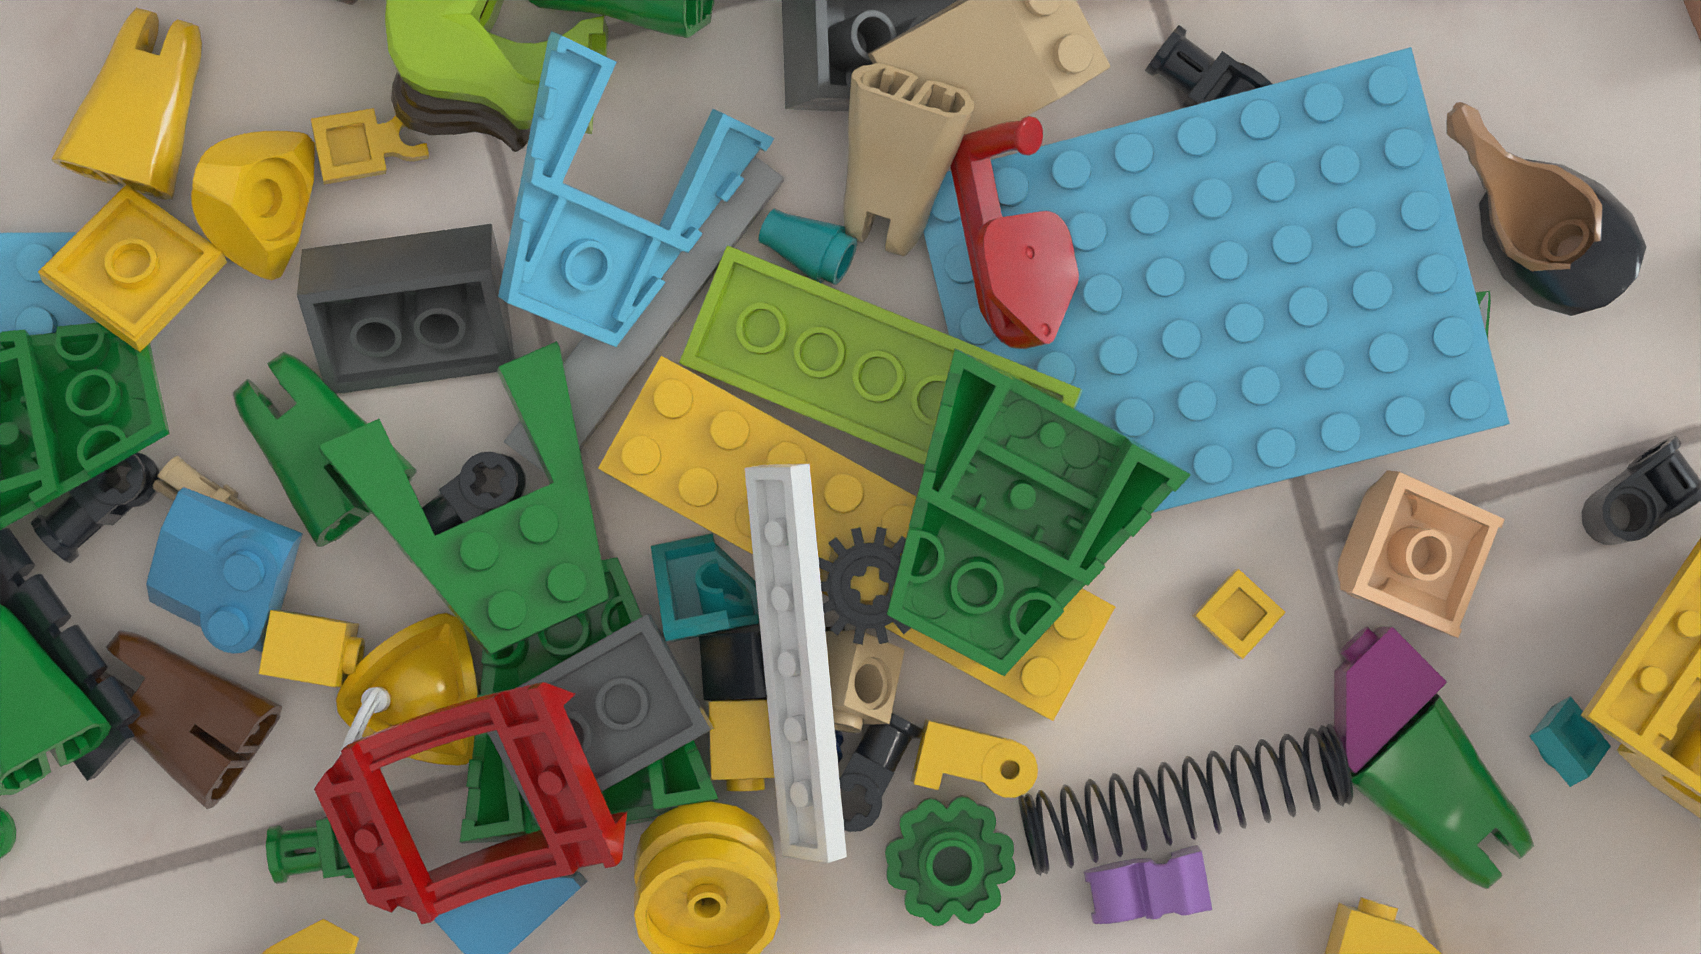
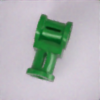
(285, 862)

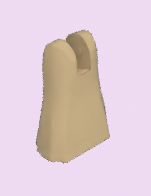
(899, 151)

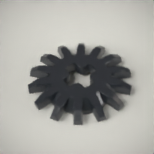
(847, 600)

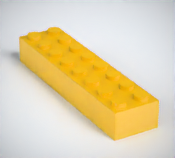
(690, 453)

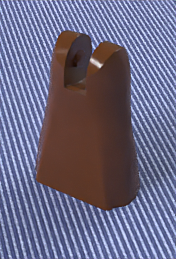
(193, 718)

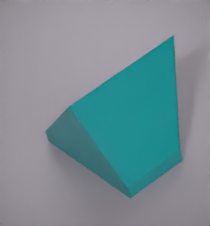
(701, 589)

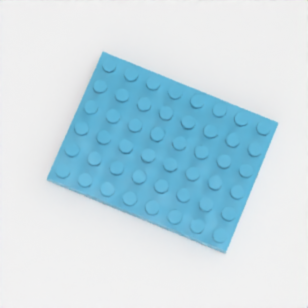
(1254, 279)

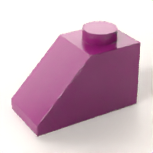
(1378, 691)

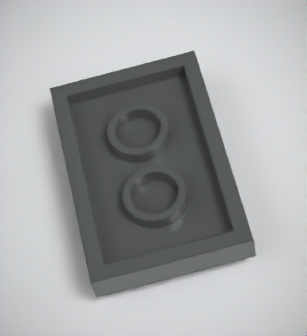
(626, 703)

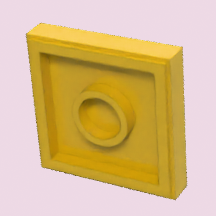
(132, 267)

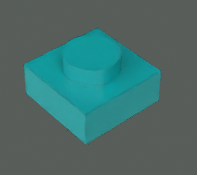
(1569, 742)

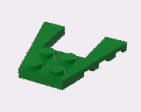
(517, 563)

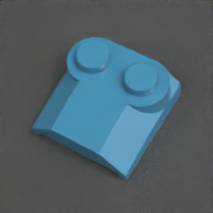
(221, 569)

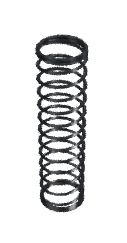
(1332, 757)

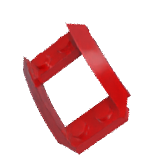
(551, 770)

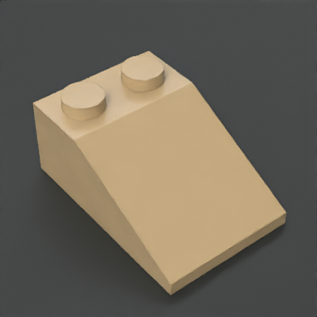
(1002, 53)

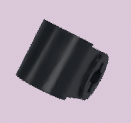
(1652, 488)

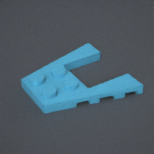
(585, 257)

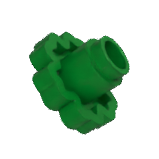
(950, 860)

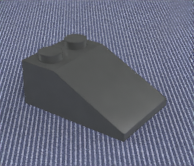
(833, 38)

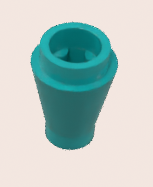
(810, 245)

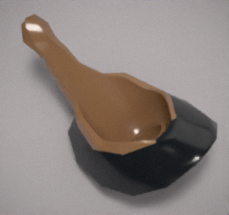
(1549, 226)

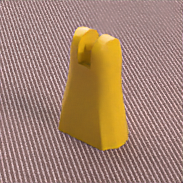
(136, 109)

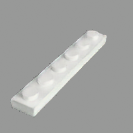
(795, 661)

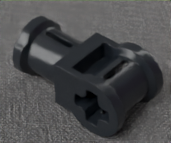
(1199, 73)
(463, 497)
(96, 505)
(875, 765)

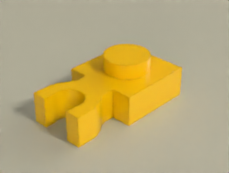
(355, 145)

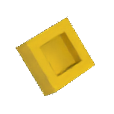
(1238, 614)

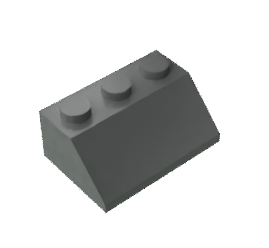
(405, 308)

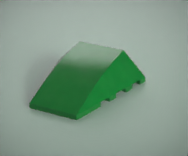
(70, 411)
(1016, 513)
(493, 801)

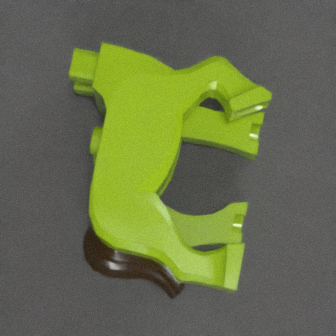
(463, 77)

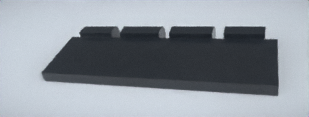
(71, 650)

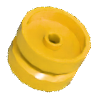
(706, 882)

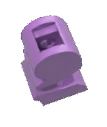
(1149, 889)

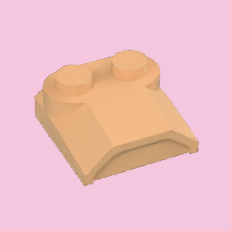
(1416, 551)

